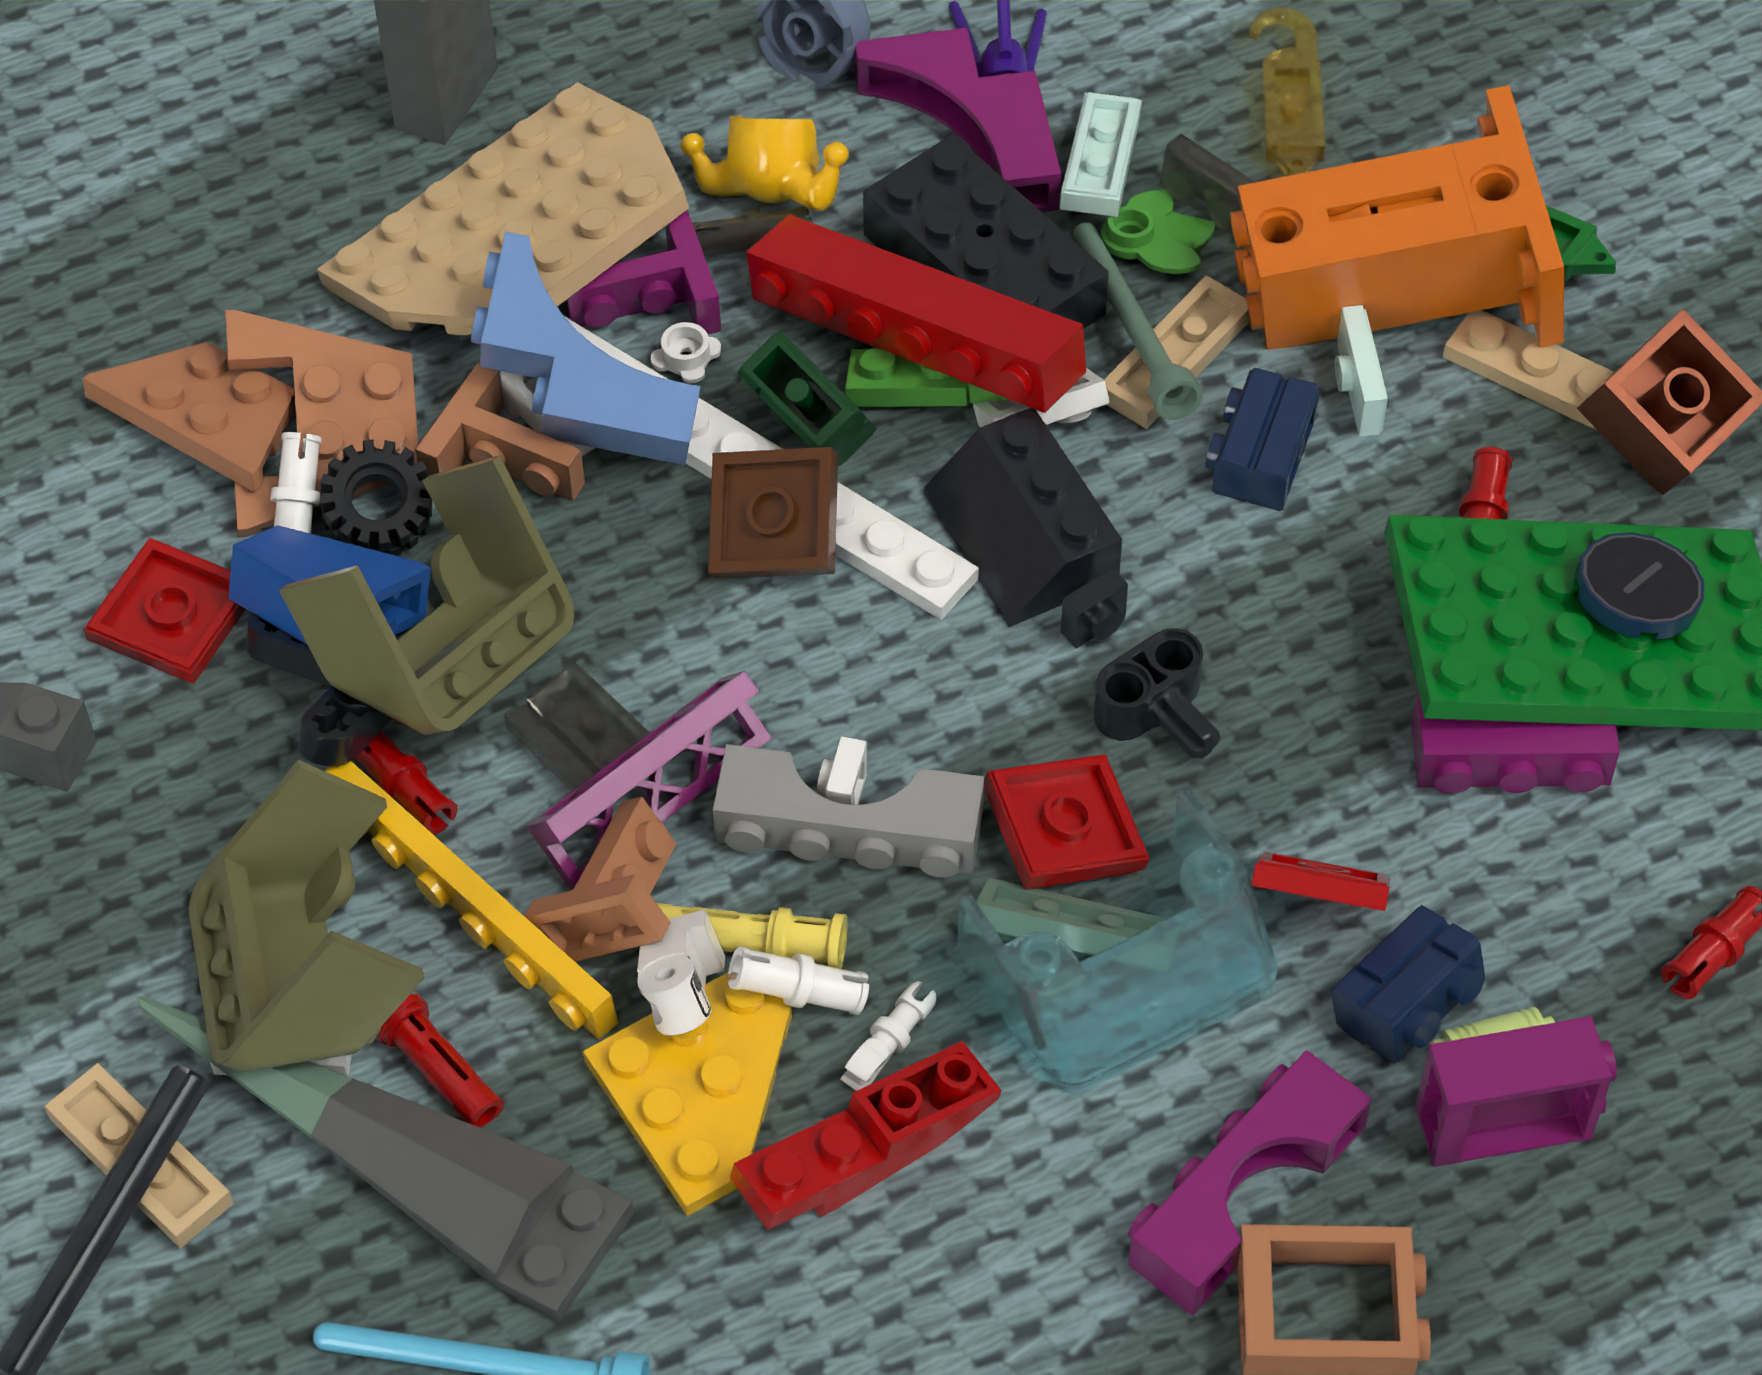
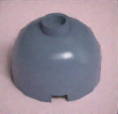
(807, 27)

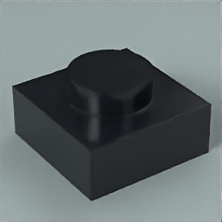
(1094, 609)

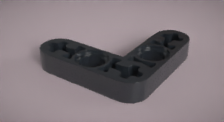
(334, 709)

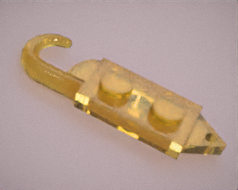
(1292, 94)

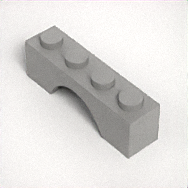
(922, 826)

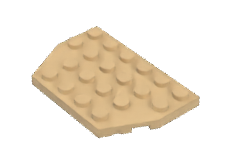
(571, 176)

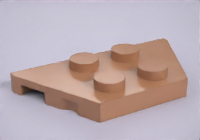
(201, 407)

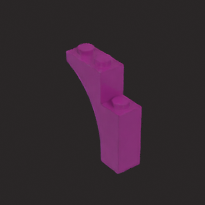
(993, 115)

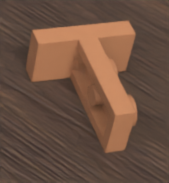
(474, 431)
(612, 898)

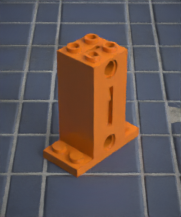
(1403, 238)

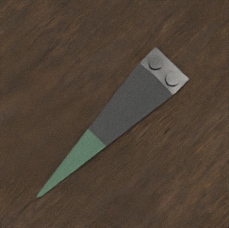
(489, 1200)

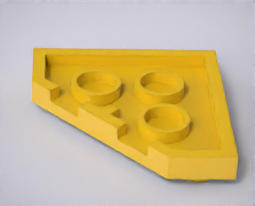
(696, 1093)

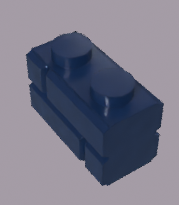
(1263, 439)
(1409, 984)

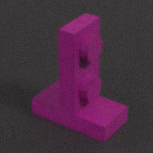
(653, 284)

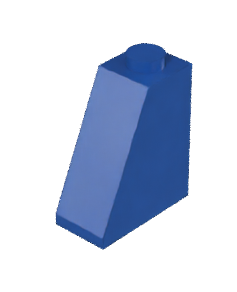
(287, 555)

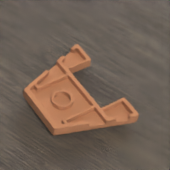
(342, 394)

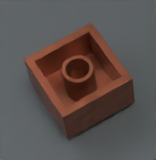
(1672, 403)

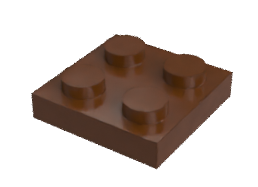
(773, 513)

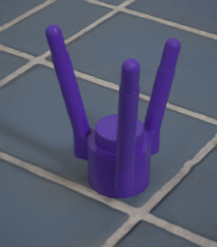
(1004, 53)

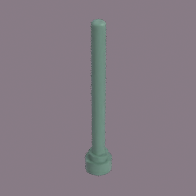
(1171, 386)

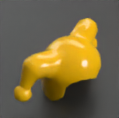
(770, 163)

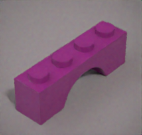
(1300, 1121)

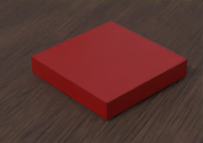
(167, 611)
(1065, 821)
(1321, 880)

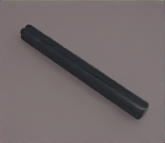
(102, 1222)

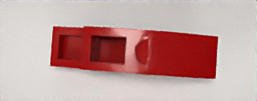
(869, 1141)

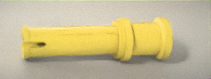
(776, 933)

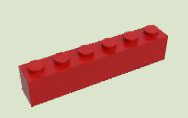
(918, 312)

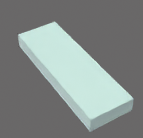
(1101, 154)

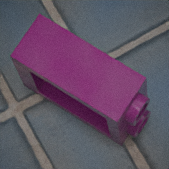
(1514, 1090)

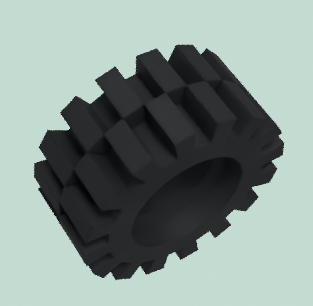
(376, 465)

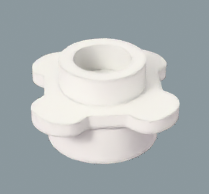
(686, 338)

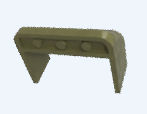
(495, 620)
(262, 947)

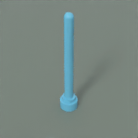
(467, 1356)

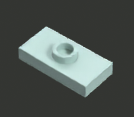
(1359, 371)

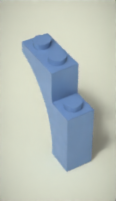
(579, 387)

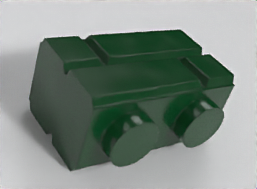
(806, 398)

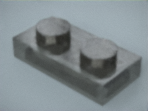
(1202, 180)

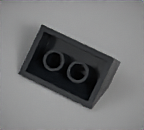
(1023, 516)

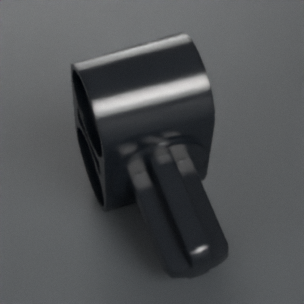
(1156, 693)

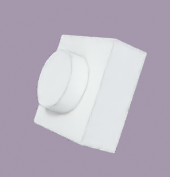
(845, 776)

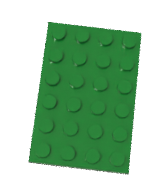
(1507, 639)

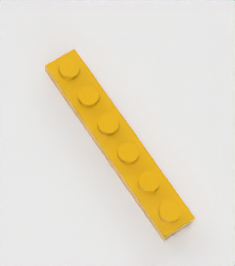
(486, 914)

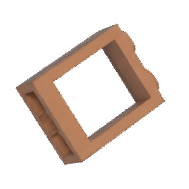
(1329, 1245)

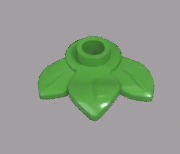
(1156, 234)

